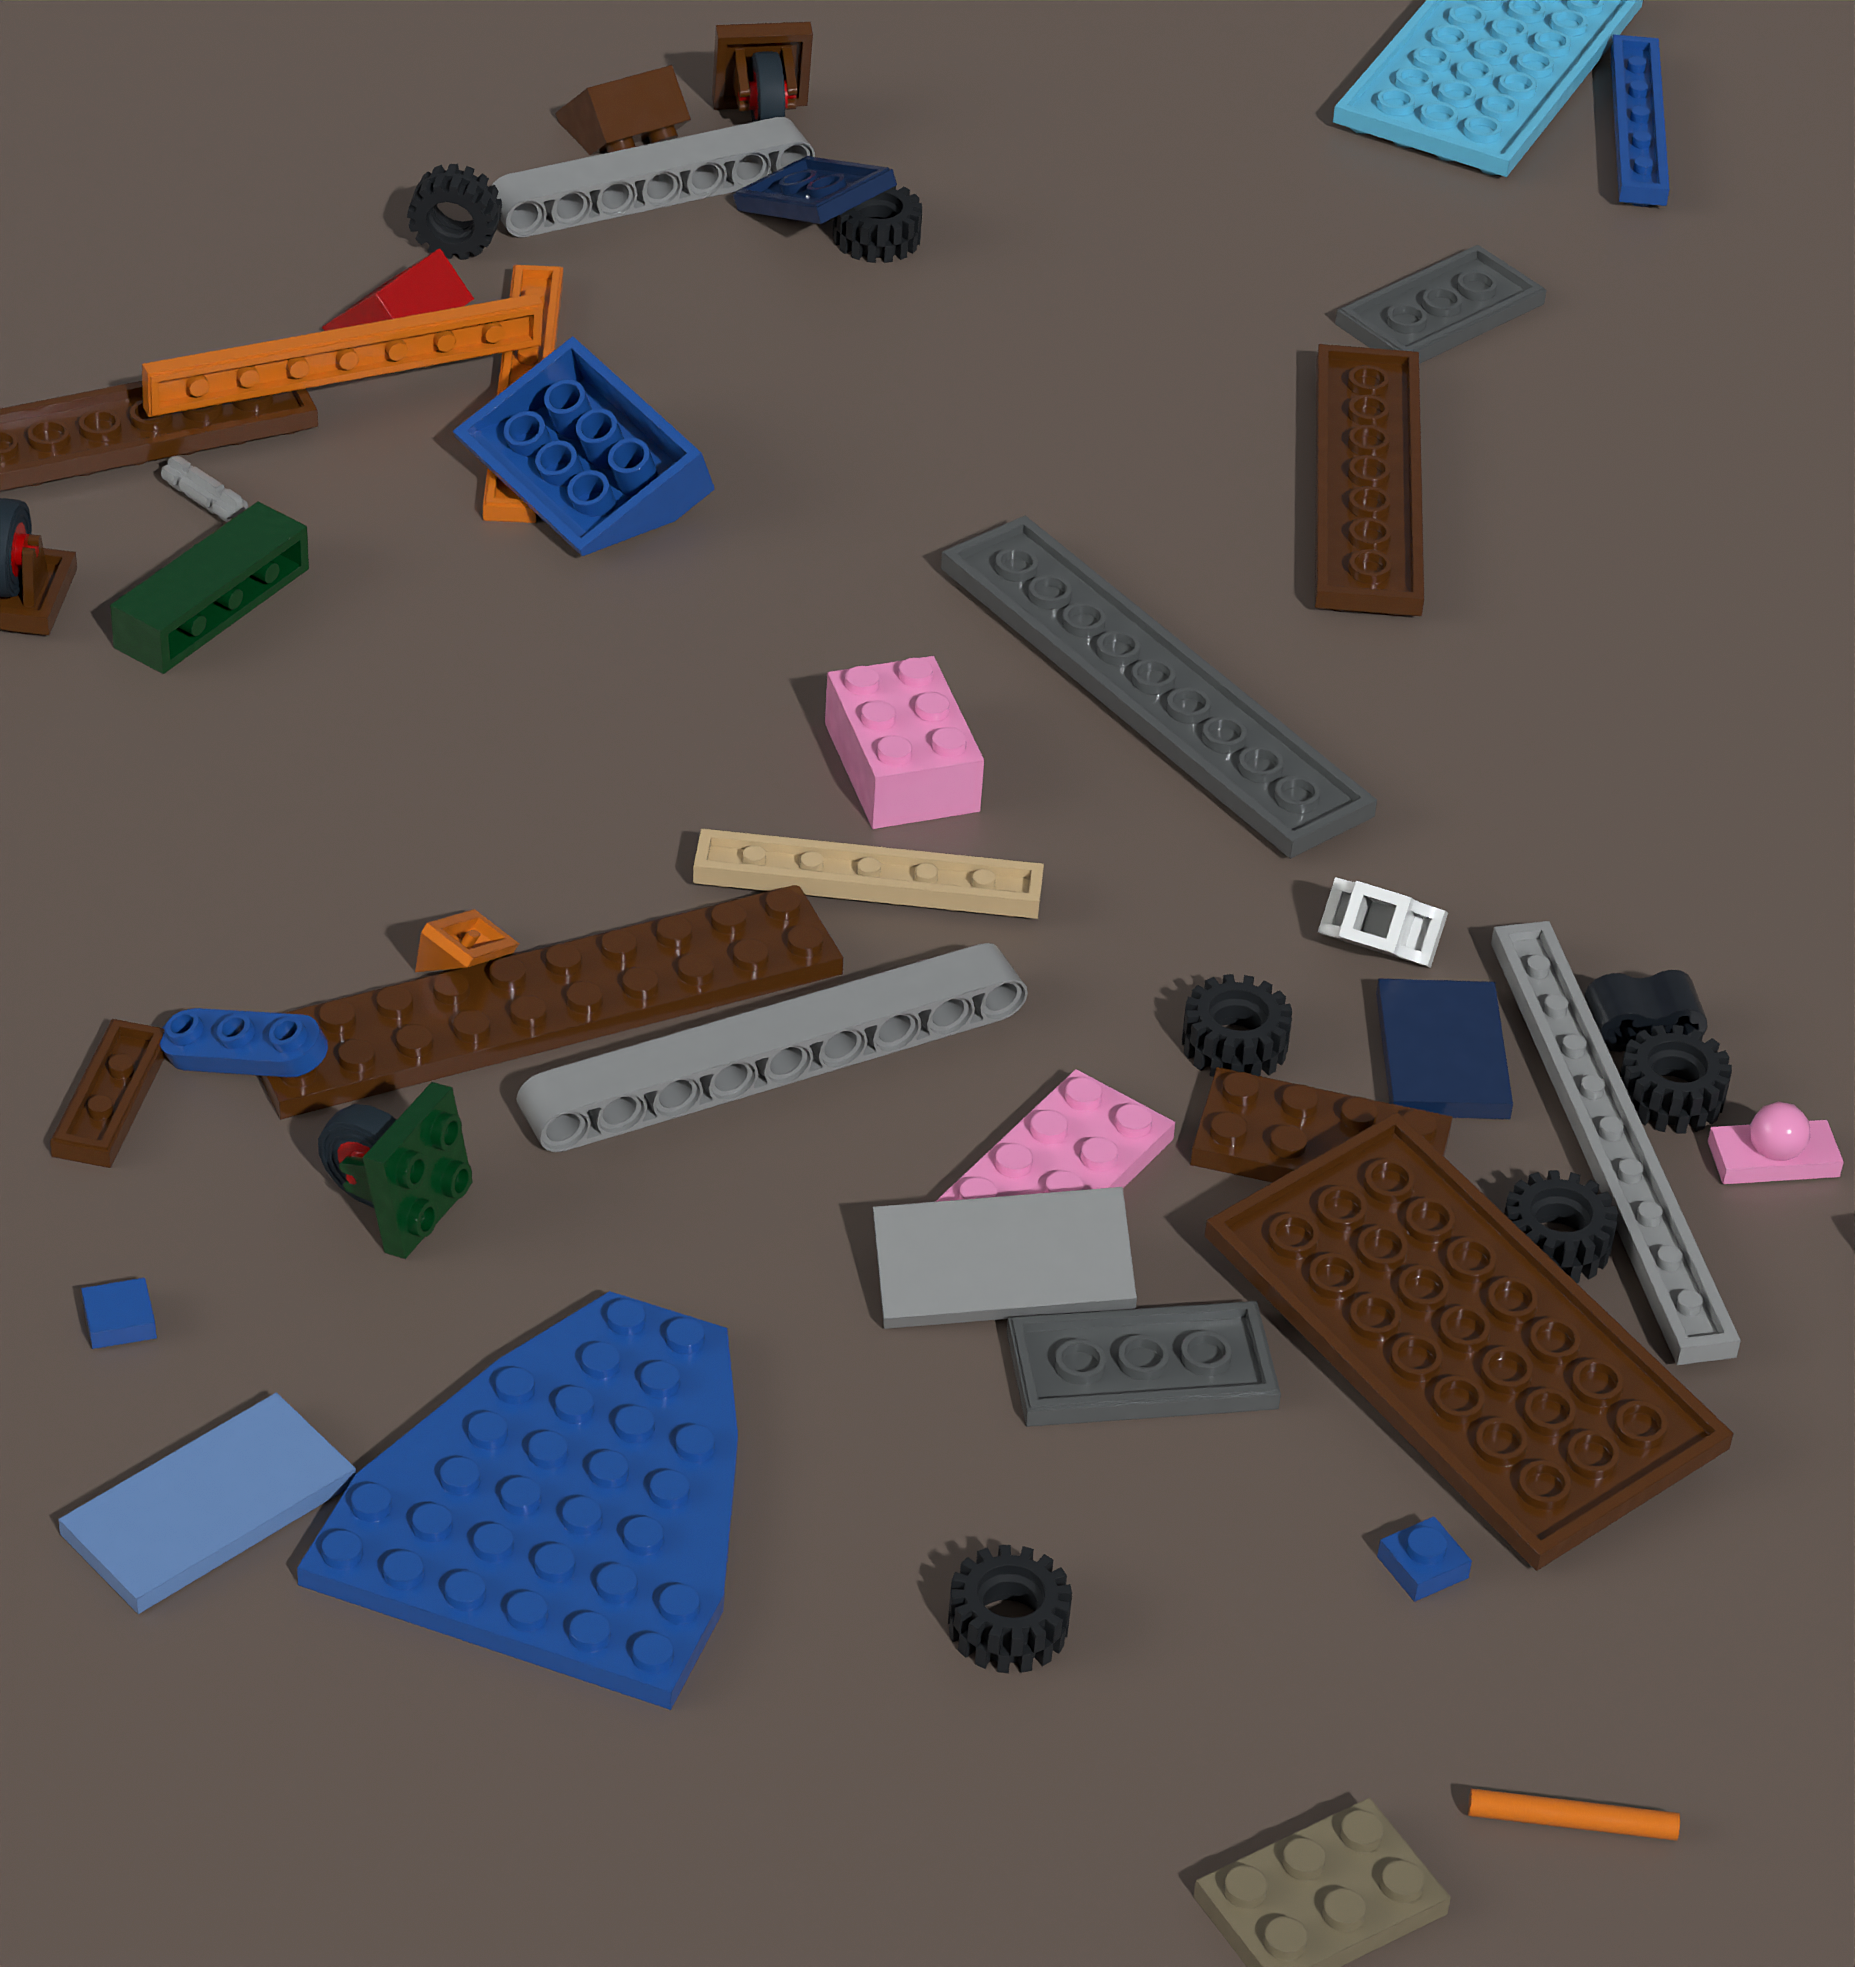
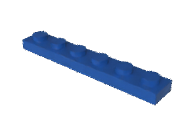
(1639, 121)

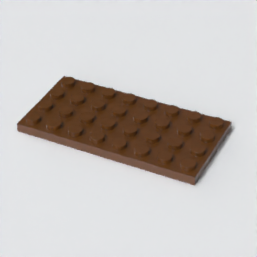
(1468, 1339)

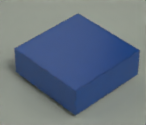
(118, 1313)

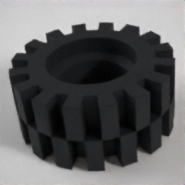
(881, 226)
(1236, 1005)
(1680, 1057)
(1570, 1205)
(1003, 1637)

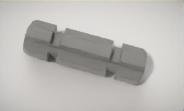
(203, 488)

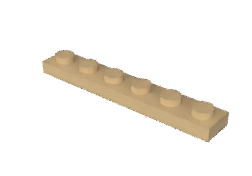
(869, 873)

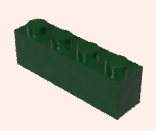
(209, 587)

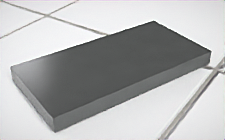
(1442, 305)
(1142, 1363)

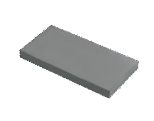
(1004, 1257)

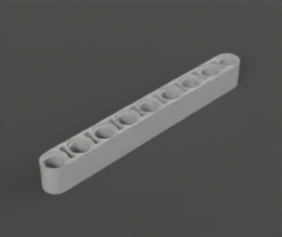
(770, 1047)

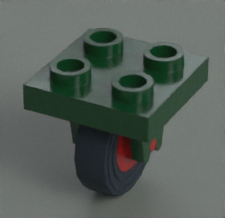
(400, 1166)

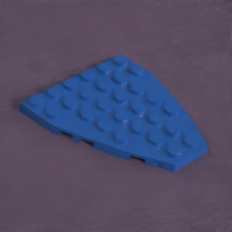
(559, 1504)

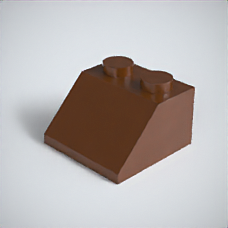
(626, 112)

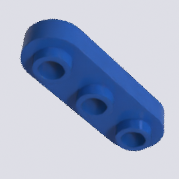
(243, 1042)

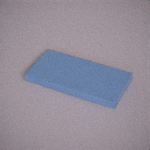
(206, 1502)

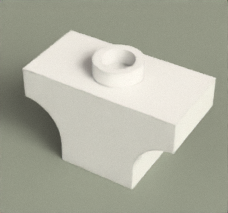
(1383, 921)

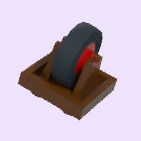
(762, 67)
(31, 576)

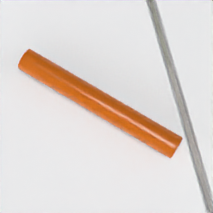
(1574, 1814)

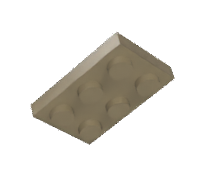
(1323, 1893)

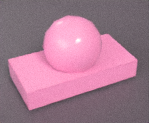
(1775, 1148)

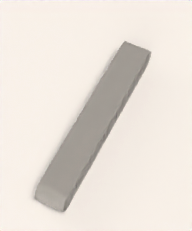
(647, 176)

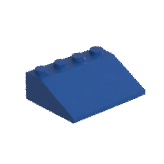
(586, 451)

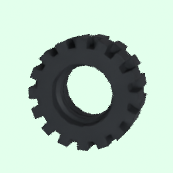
(461, 189)

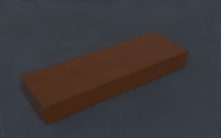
(109, 1094)

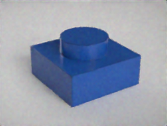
(1424, 1558)

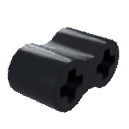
(1630, 1005)

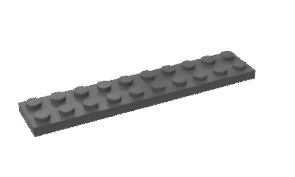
(1160, 687)

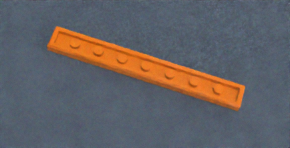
(547, 281)
(341, 355)

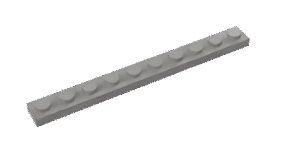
(1615, 1145)

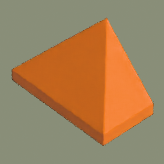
(461, 942)

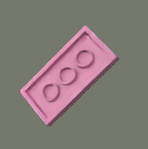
(1070, 1142)

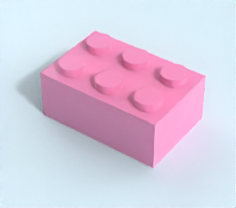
(903, 742)

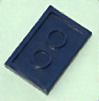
(814, 189)
(1444, 1047)

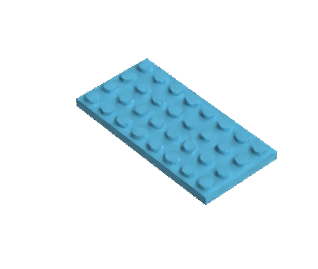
(1481, 75)

